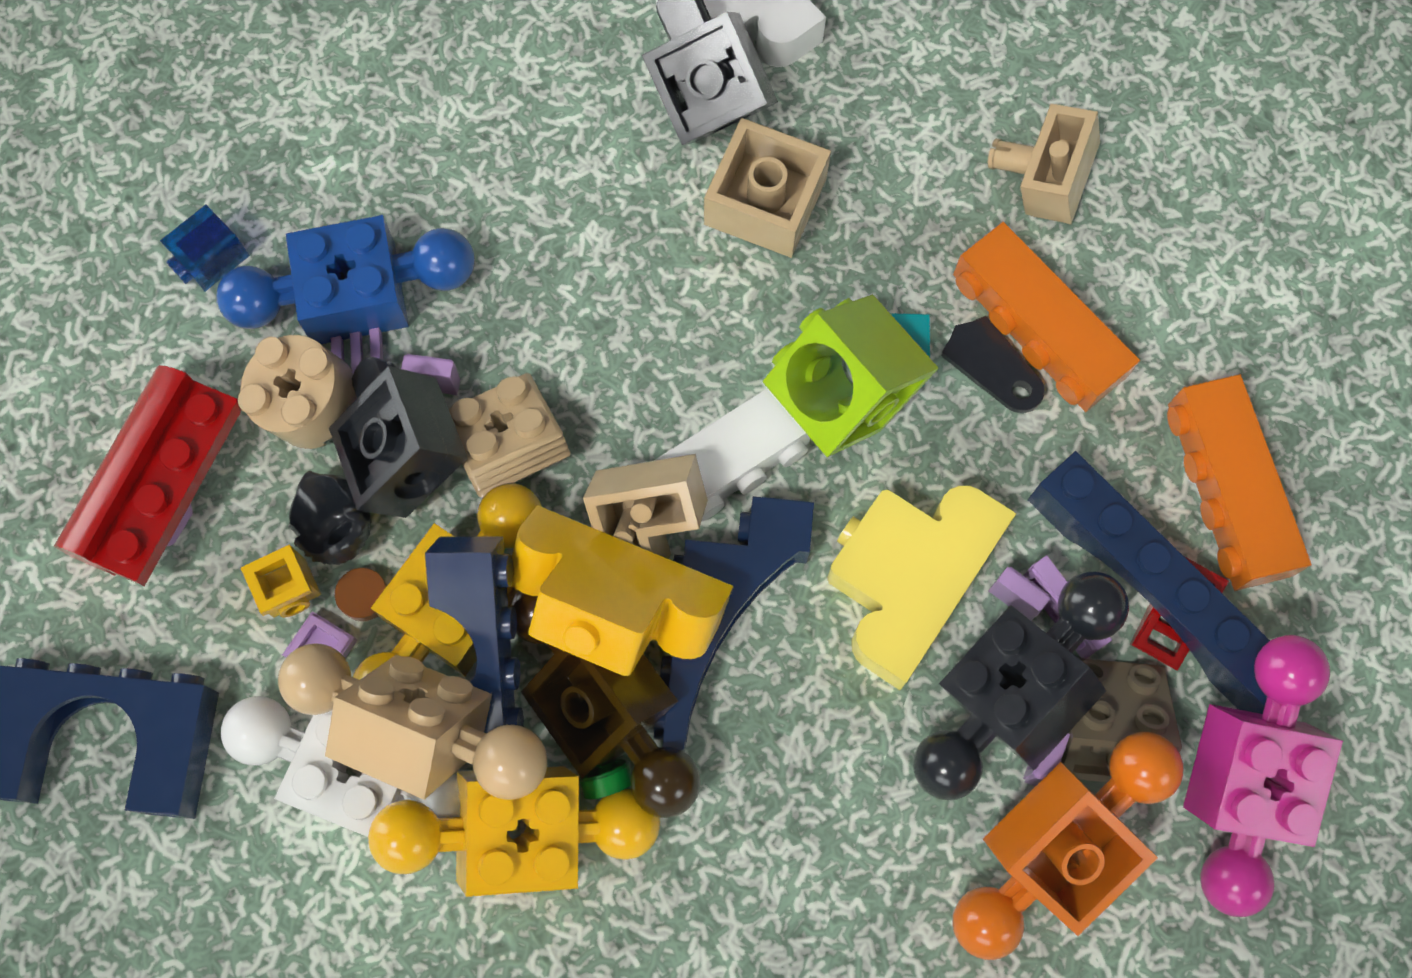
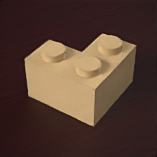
(647, 501)

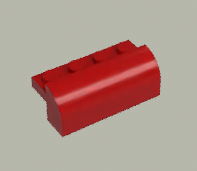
(149, 476)

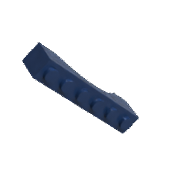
(1113, 531)

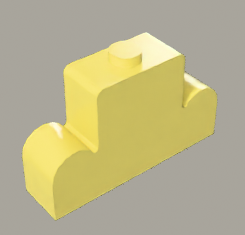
(912, 572)

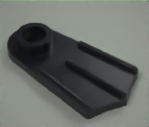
(993, 364)

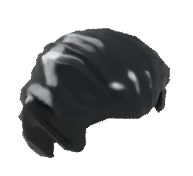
(327, 519)

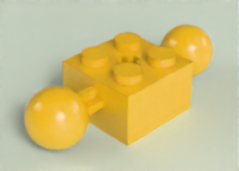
(406, 599)
(488, 860)

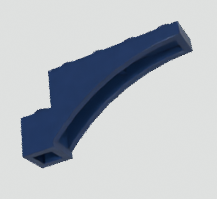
(777, 539)

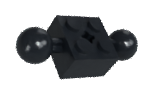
(1022, 686)

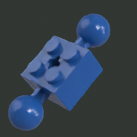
(345, 279)

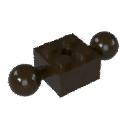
(605, 714)

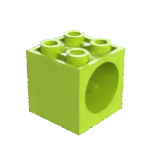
(883, 365)

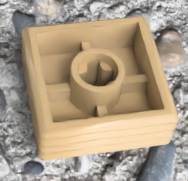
(507, 433)

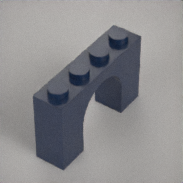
(169, 721)

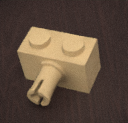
(1056, 164)

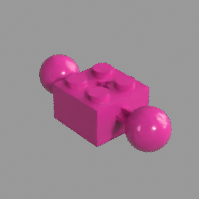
(1263, 775)

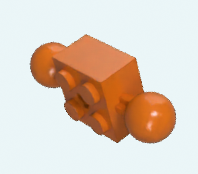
(1068, 847)

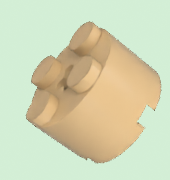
(296, 389)

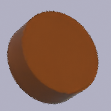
(358, 592)

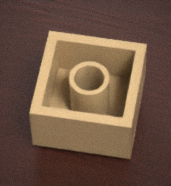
(766, 187)

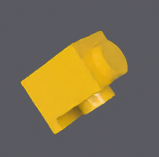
(285, 589)

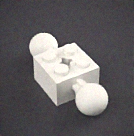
(262, 731)

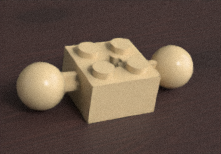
(410, 724)

